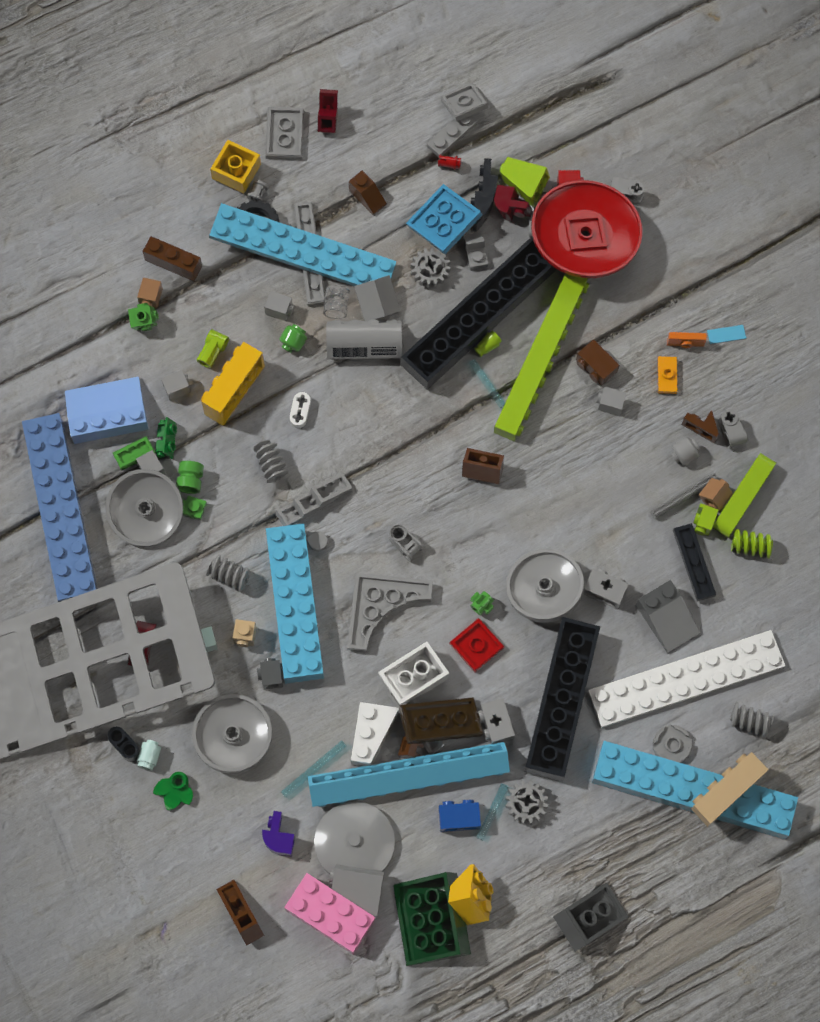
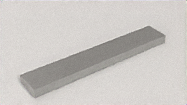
(313, 282)

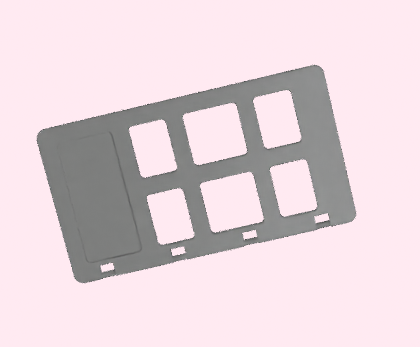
(24, 698)

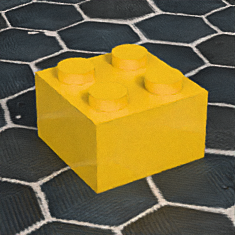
(235, 166)

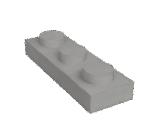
(451, 135)

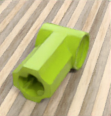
(214, 344)

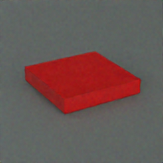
(476, 645)

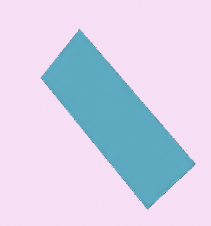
(726, 334)

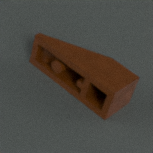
(240, 912)

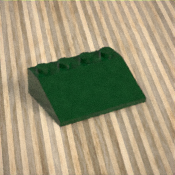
(428, 922)

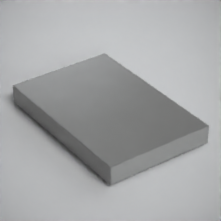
(284, 133)

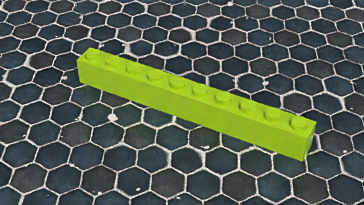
(540, 357)

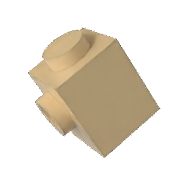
(244, 633)

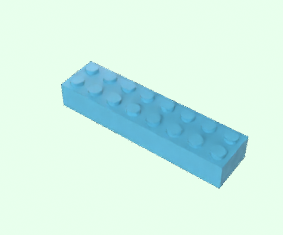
(294, 603)

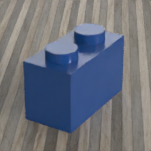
(459, 816)

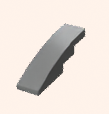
(314, 500)

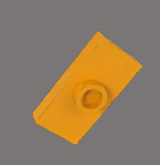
(667, 375)

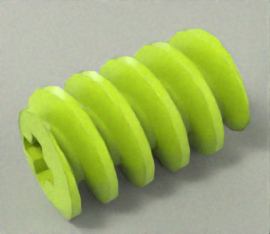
(752, 543)

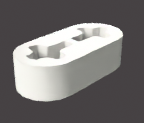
(304, 410)

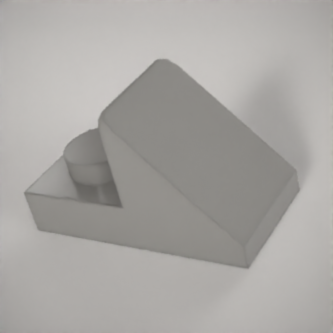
(475, 251)

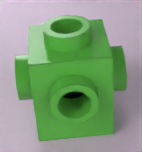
(143, 317)

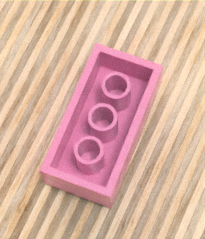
(330, 913)

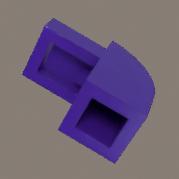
(277, 841)

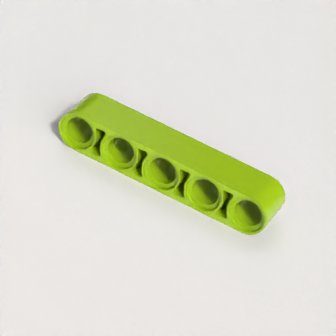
(744, 495)

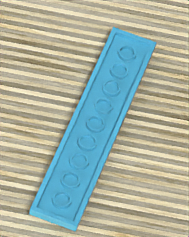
(298, 247)

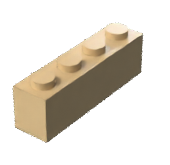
(729, 789)

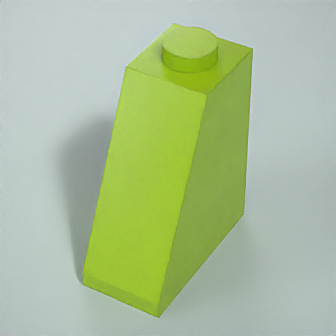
(526, 178)

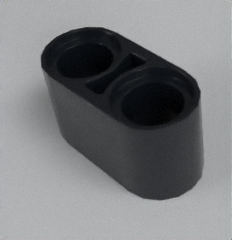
(123, 744)

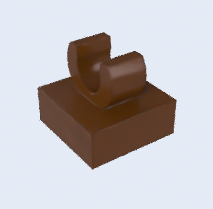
(409, 750)

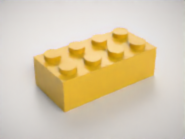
(232, 383)

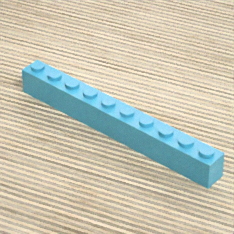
(408, 774)

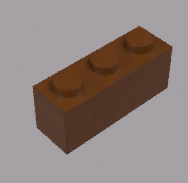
(172, 258)

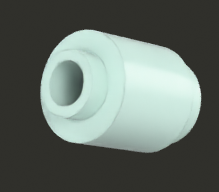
(148, 755)

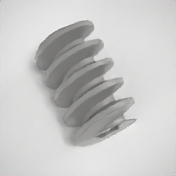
(269, 461)
(228, 573)
(751, 720)

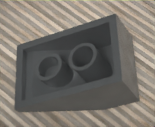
(668, 616)
(590, 916)

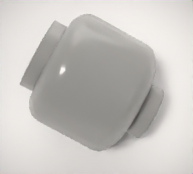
(685, 451)

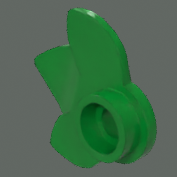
(173, 793)

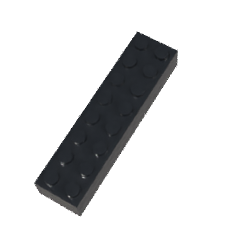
(562, 699)

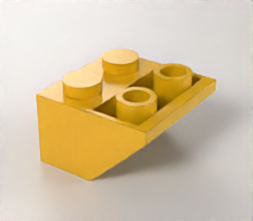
(471, 896)

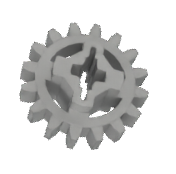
(424, 272)
(534, 803)

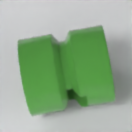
(189, 478)

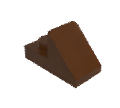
(703, 428)

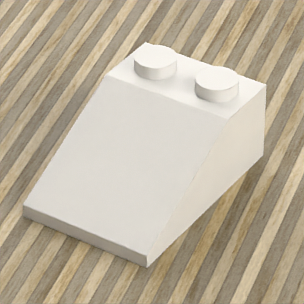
(414, 674)

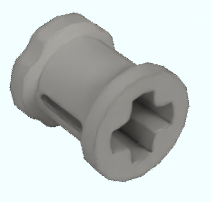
(257, 191)

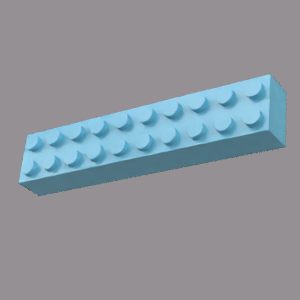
(680, 784)

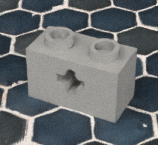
(614, 592)
(497, 710)

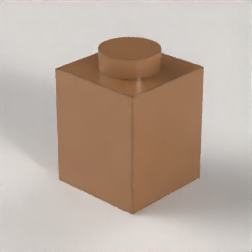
(150, 292)
(716, 493)

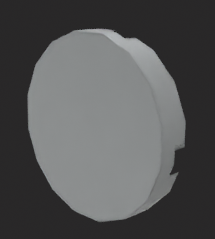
(672, 743)

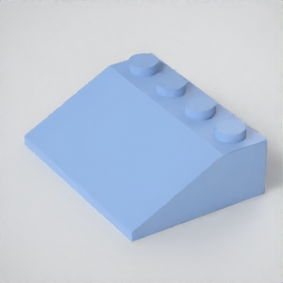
(106, 410)

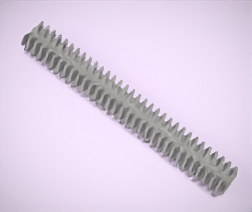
(675, 501)

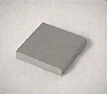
(464, 102)

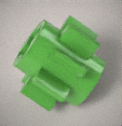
(482, 603)

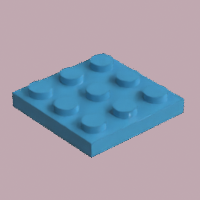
(444, 219)

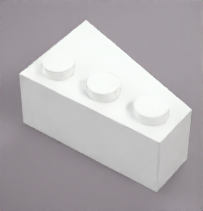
(371, 731)

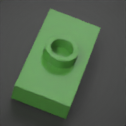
(127, 455)

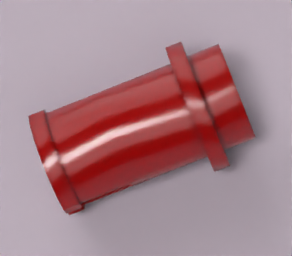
(450, 162)

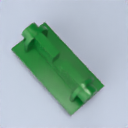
(167, 430)

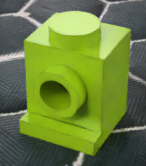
(704, 519)

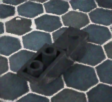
(485, 196)

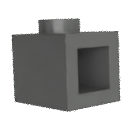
(270, 673)

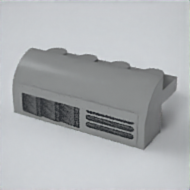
(364, 339)

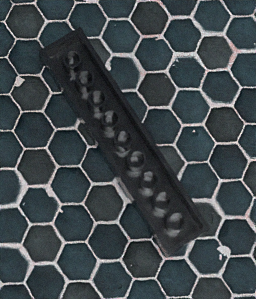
(477, 315)

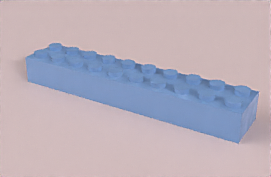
(59, 506)

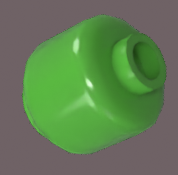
(293, 338)

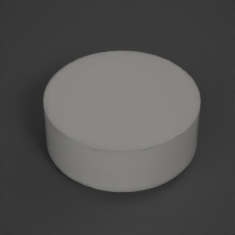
(317, 541)

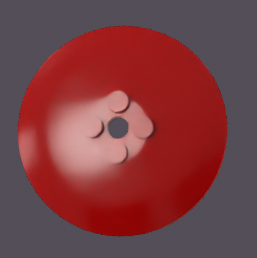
(589, 207)

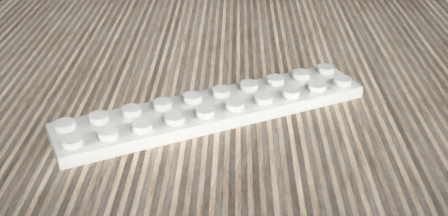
(686, 679)

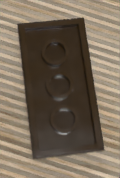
(440, 720)

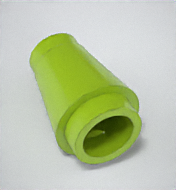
(488, 343)

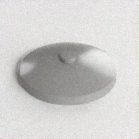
(144, 507)
(545, 585)
(232, 733)
(354, 837)

